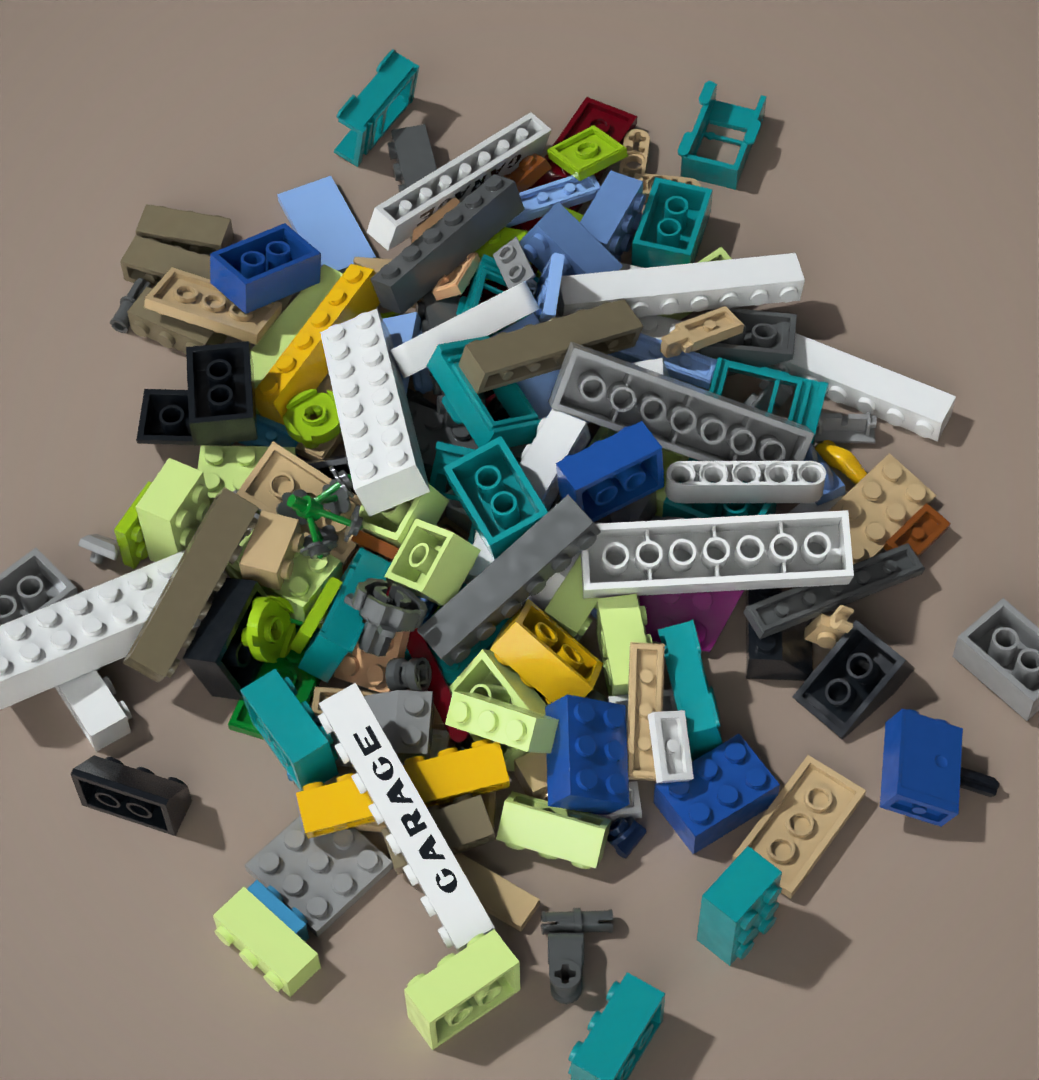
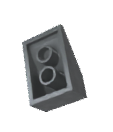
(765, 339)

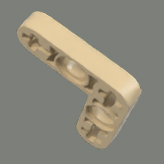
(641, 157)

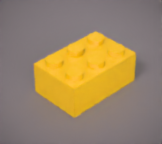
(545, 655)

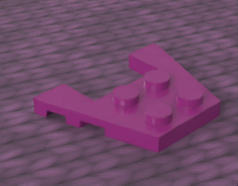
(707, 610)

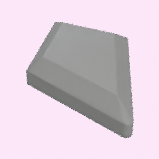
(100, 547)

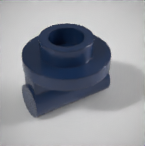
(625, 835)

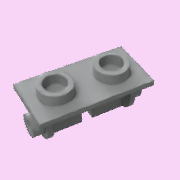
(515, 265)
(762, 400)
(846, 429)

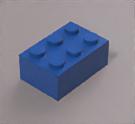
(265, 268)
(613, 471)
(588, 756)
(725, 793)

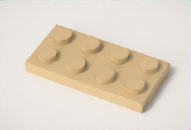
(202, 304)
(284, 472)
(881, 506)
(803, 821)

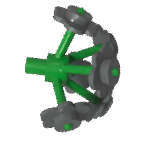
(310, 509)

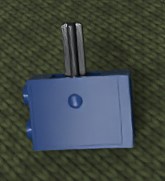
(925, 769)

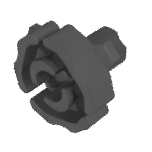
(385, 613)

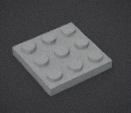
(319, 873)

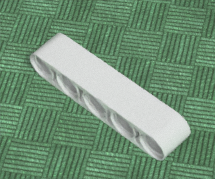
(471, 324)
(732, 489)

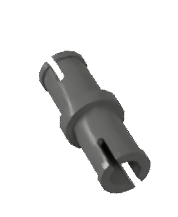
(577, 921)

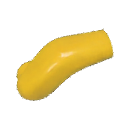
(841, 460)

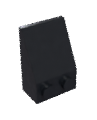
(853, 680)

